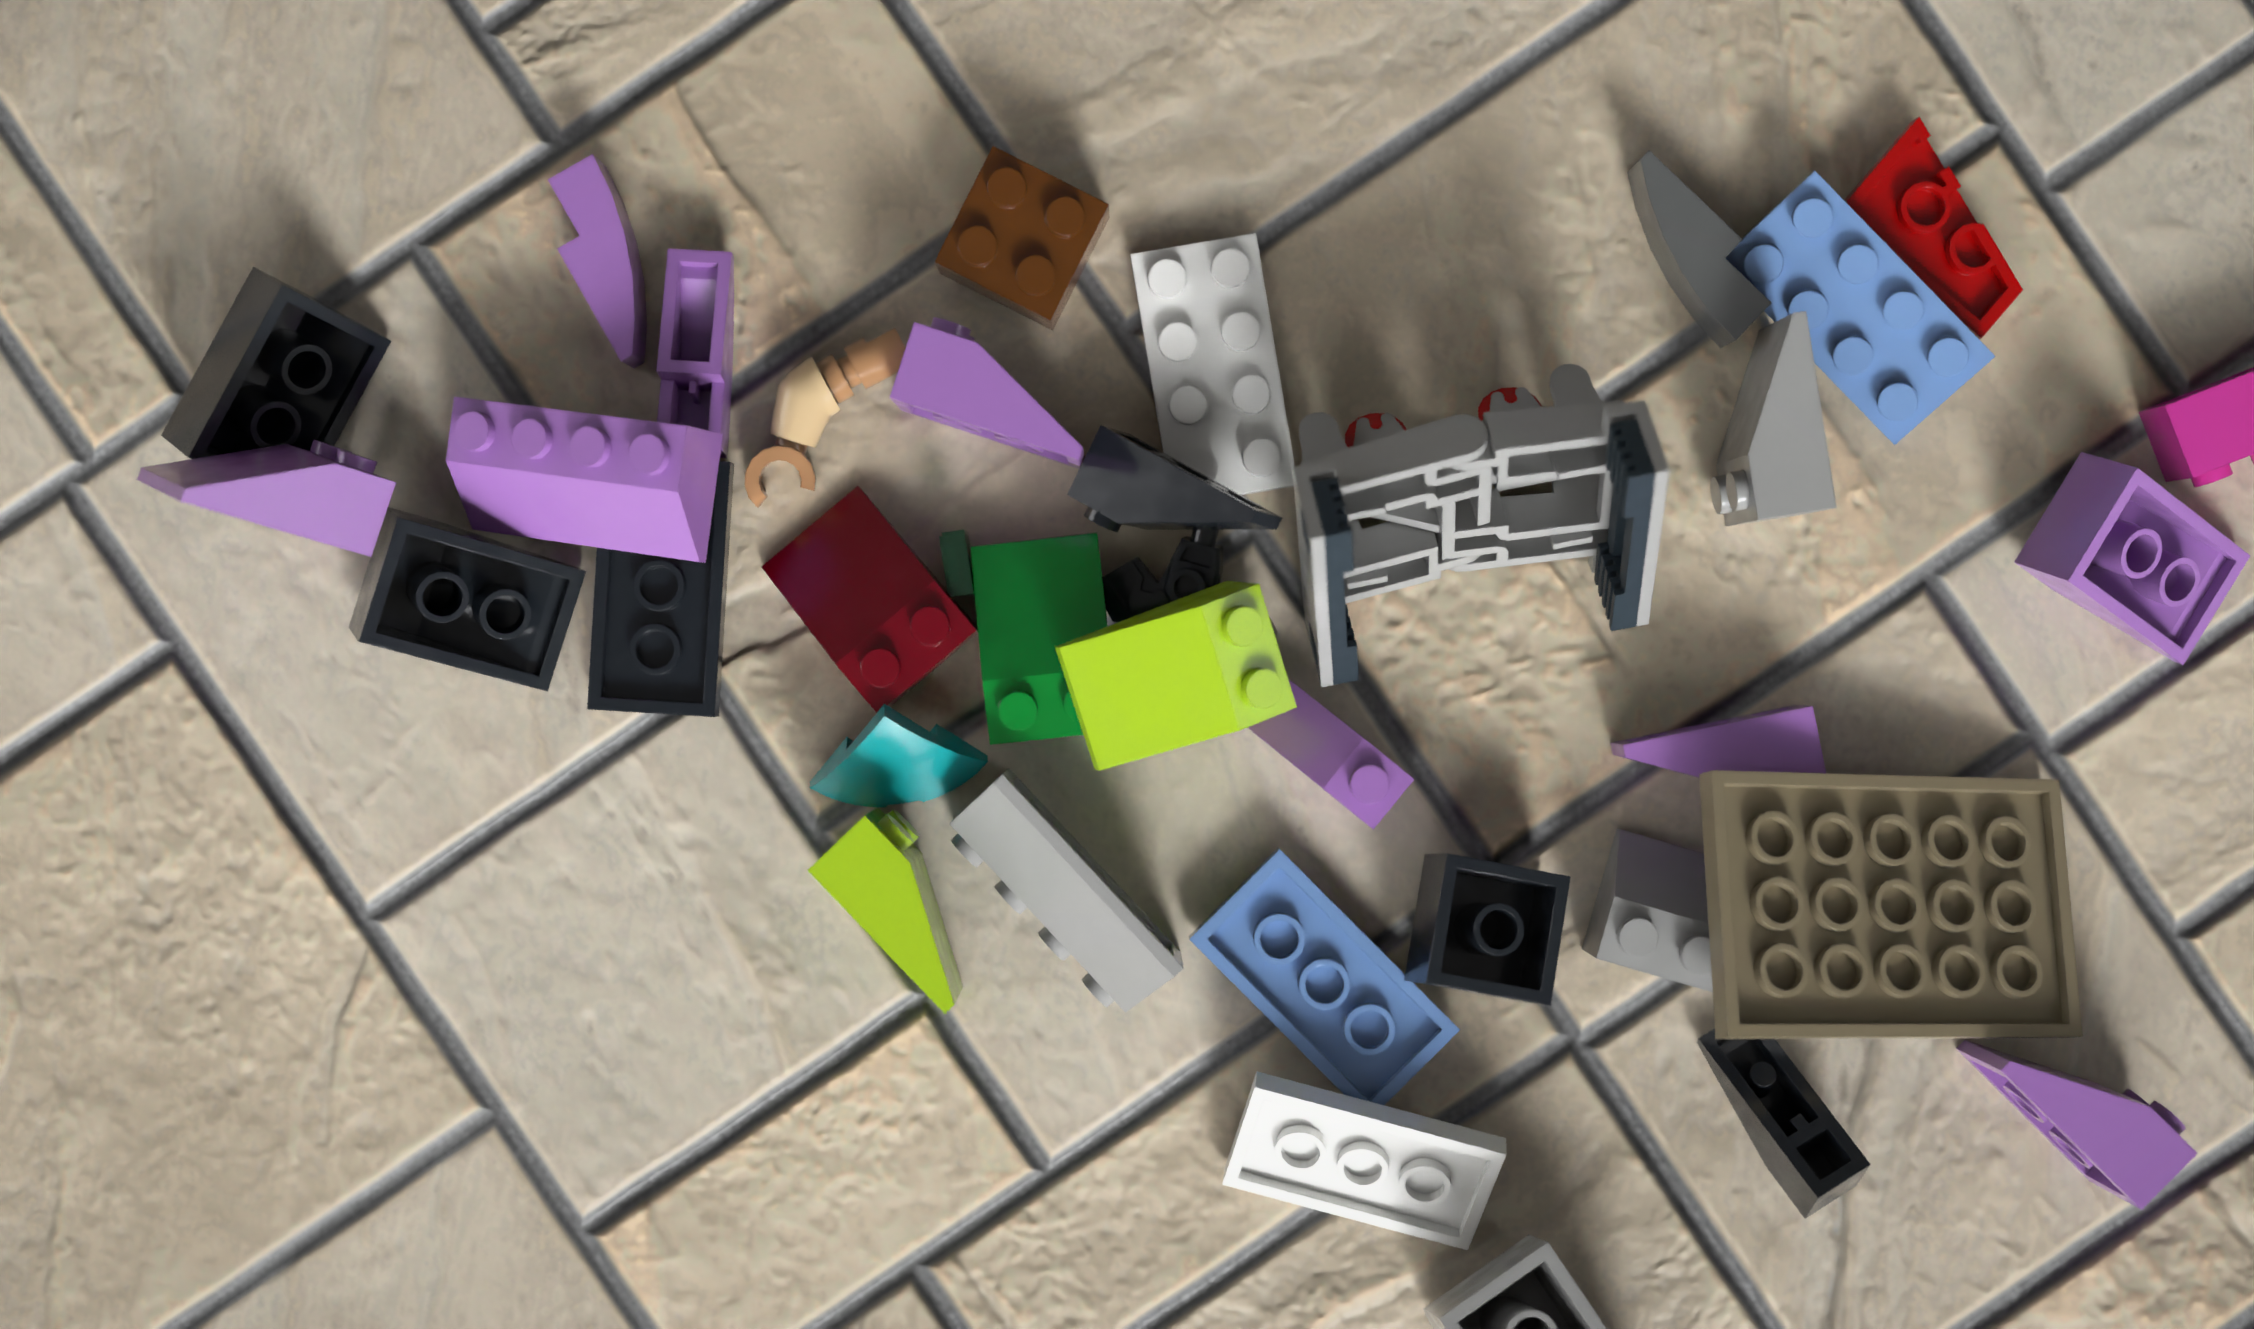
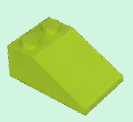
(1177, 675)
(889, 893)

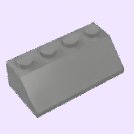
(1067, 892)
(1653, 911)

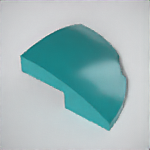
(897, 763)

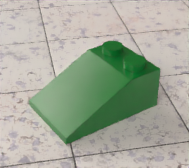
(1026, 605)

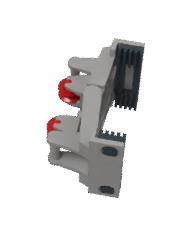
(1445, 516)

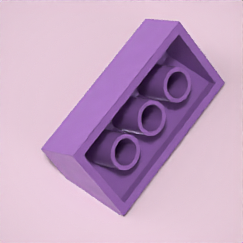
(584, 477)

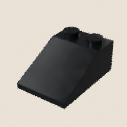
(465, 600)

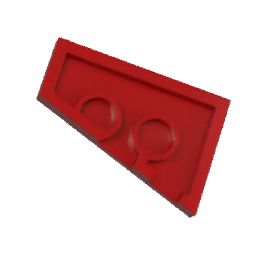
(1930, 227)

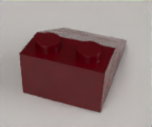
(869, 600)

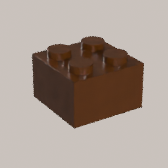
(1022, 238)

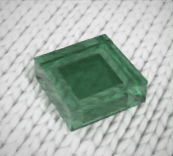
(957, 563)

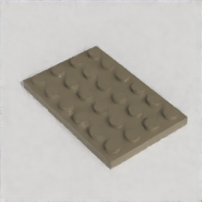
(1887, 907)

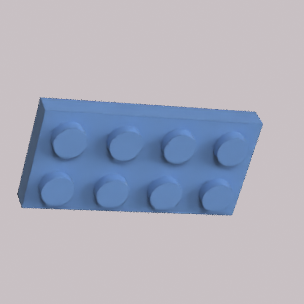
(1867, 311)
(1323, 982)

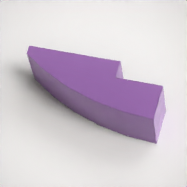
(604, 256)
(697, 341)

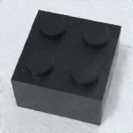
(1487, 928)

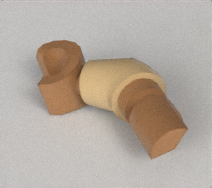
(809, 399)

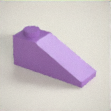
(1760, 741)
(1335, 758)

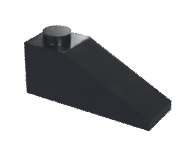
(1149, 490)
(1785, 1121)

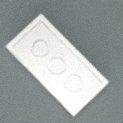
(1215, 362)
(1364, 1161)

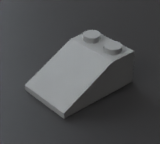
(1776, 439)

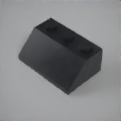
(275, 374)

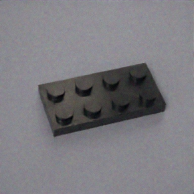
(662, 624)

